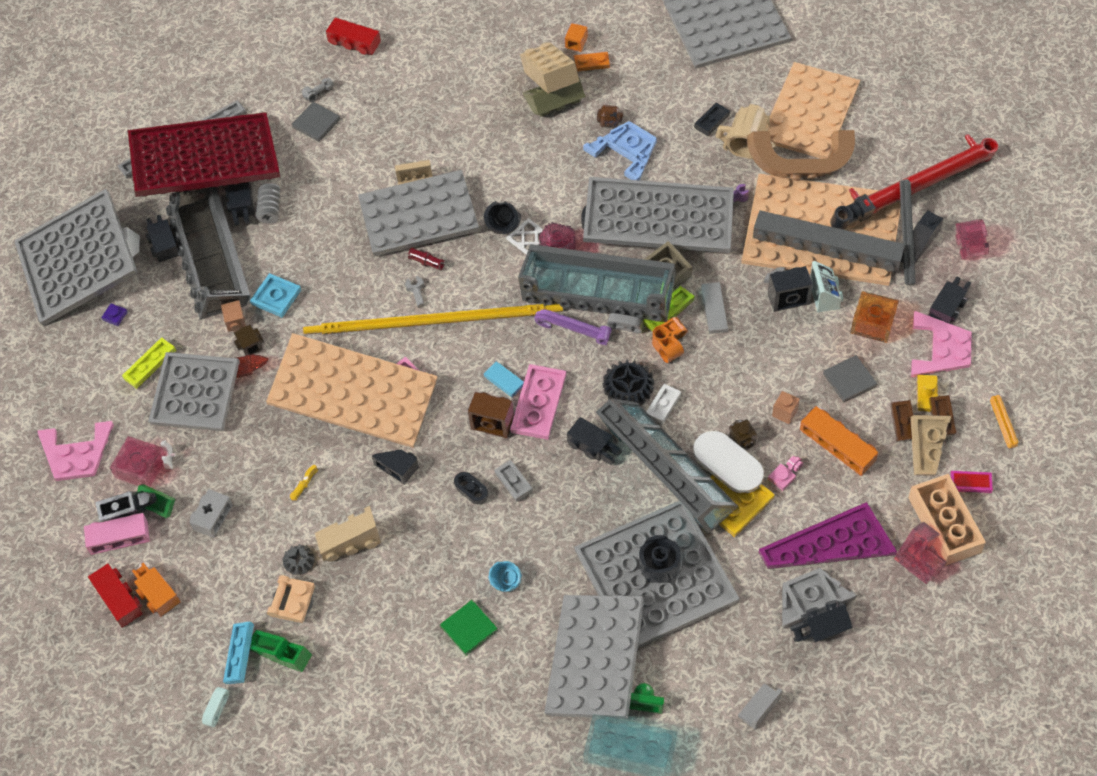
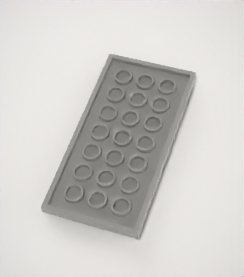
(658, 213)

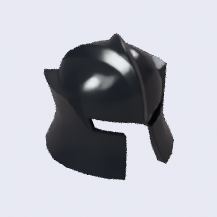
(501, 217)

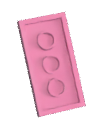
(538, 402)

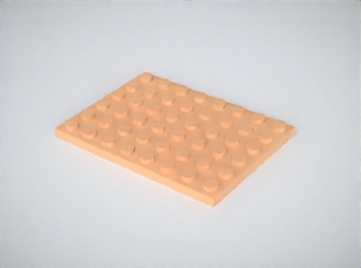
(815, 204)

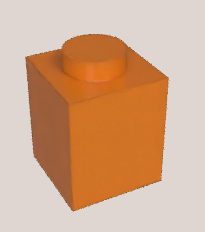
(576, 37)

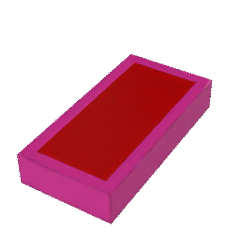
(972, 481)

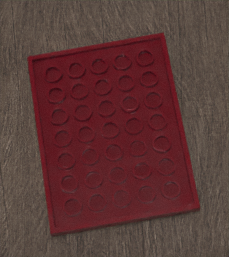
(202, 154)

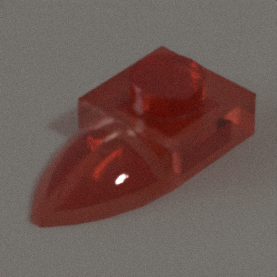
(249, 364)

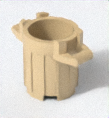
(745, 121)

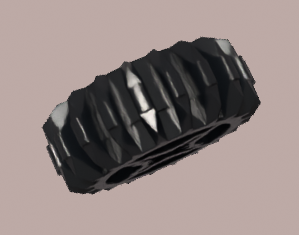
(642, 382)

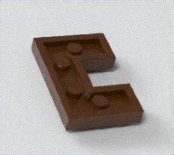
(902, 413)

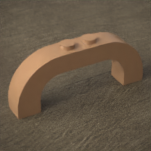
(765, 157)

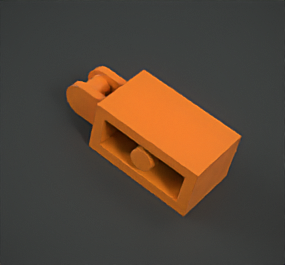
(155, 590)

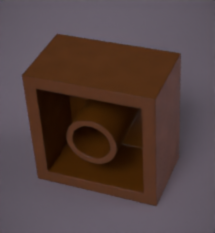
(491, 414)

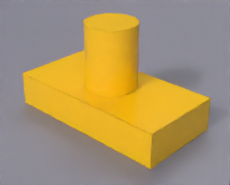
(926, 388)

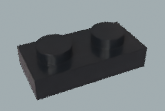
(711, 119)

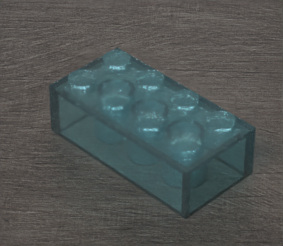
(630, 746)

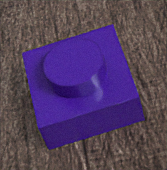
(114, 314)

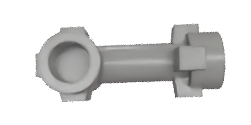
(311, 94)

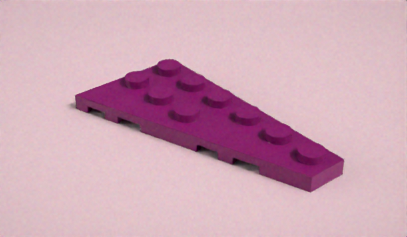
(839, 538)

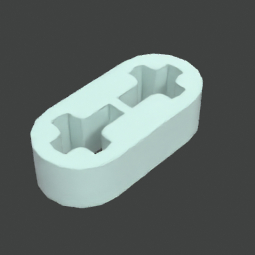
(215, 707)

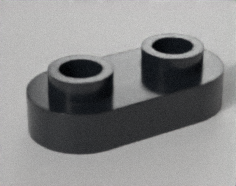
(471, 489)

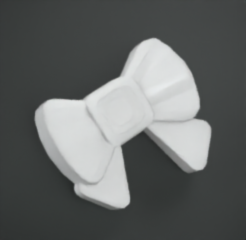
(167, 460)

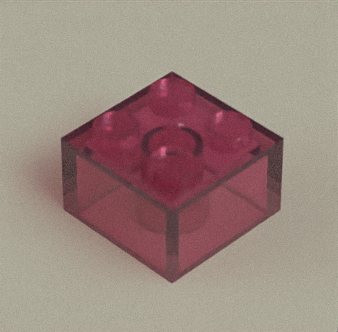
(138, 462)

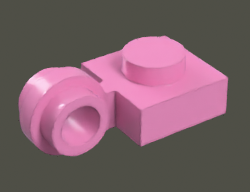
(783, 476)

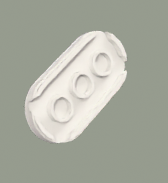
(728, 462)

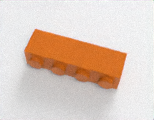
(839, 440)

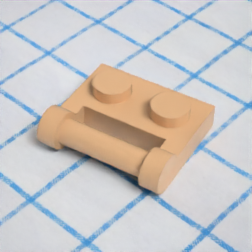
(297, 601)

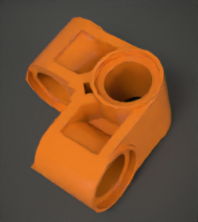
(666, 338)

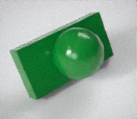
(644, 699)

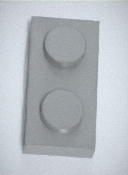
(513, 480)

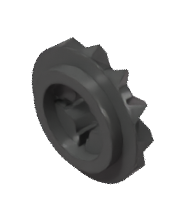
(304, 564)

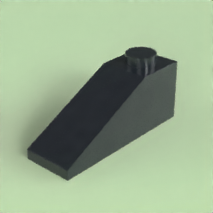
(925, 232)

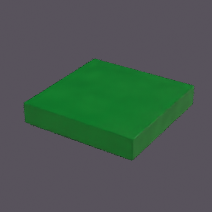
(468, 627)

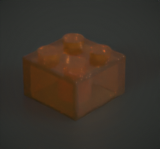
(874, 316)

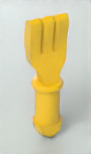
(303, 484)

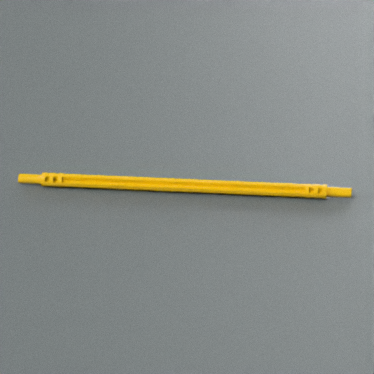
(430, 319)

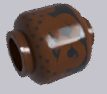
(609, 116)

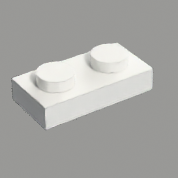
(663, 403)

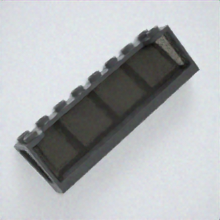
(206, 250)

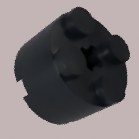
(659, 559)

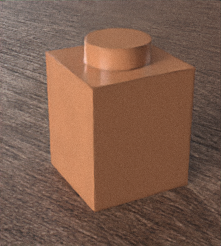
(233, 316)
(785, 407)

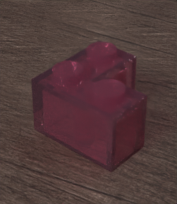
(917, 553)

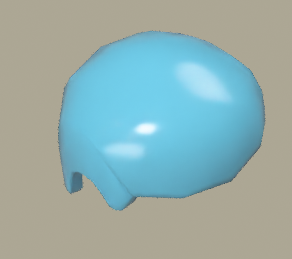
(507, 571)

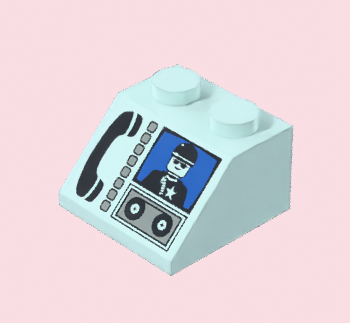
(825, 288)

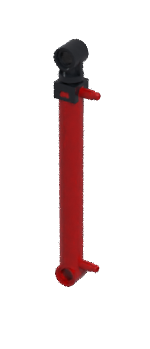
(865, 205)

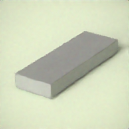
(714, 308)

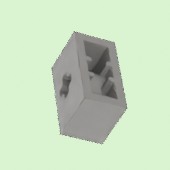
(210, 513)

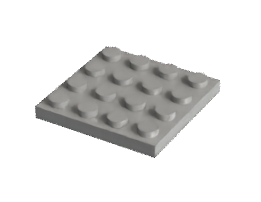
(194, 391)

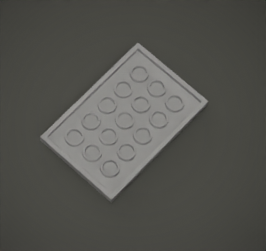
(418, 213)
(595, 656)

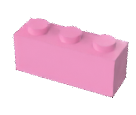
(116, 533)

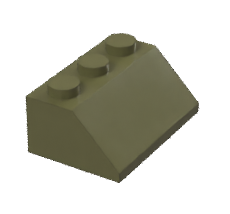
(544, 102)

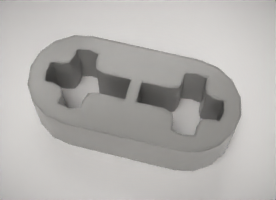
(625, 323)

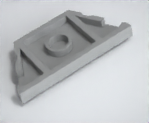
(808, 592)

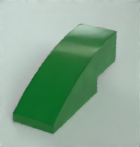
(280, 650)

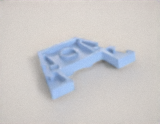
(629, 142)

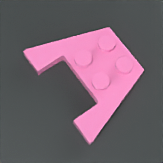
(949, 350)
(75, 459)

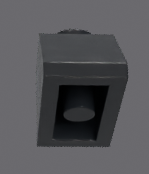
(397, 464)

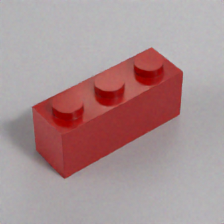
(353, 36)
(116, 594)

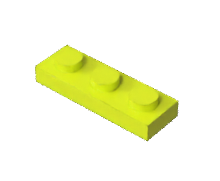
(148, 363)

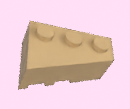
(348, 537)

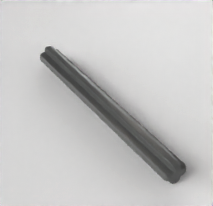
(907, 232)

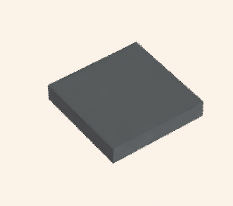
(316, 121)
(850, 378)

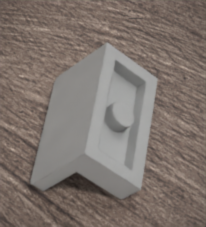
(760, 706)

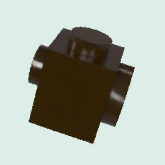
(248, 340)
(743, 434)

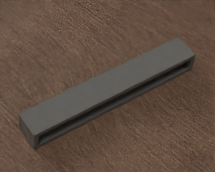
(828, 241)

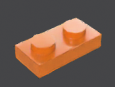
(592, 61)

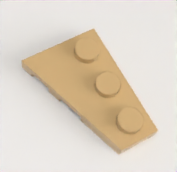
(927, 441)

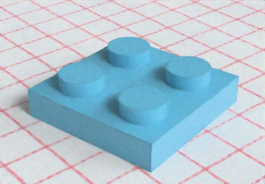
(275, 295)

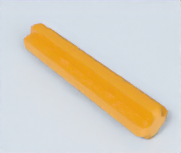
(1004, 421)

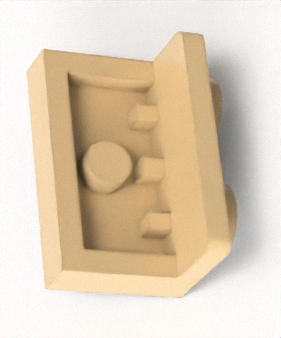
(413, 171)

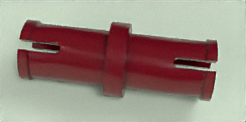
(426, 259)

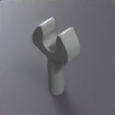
(416, 290)

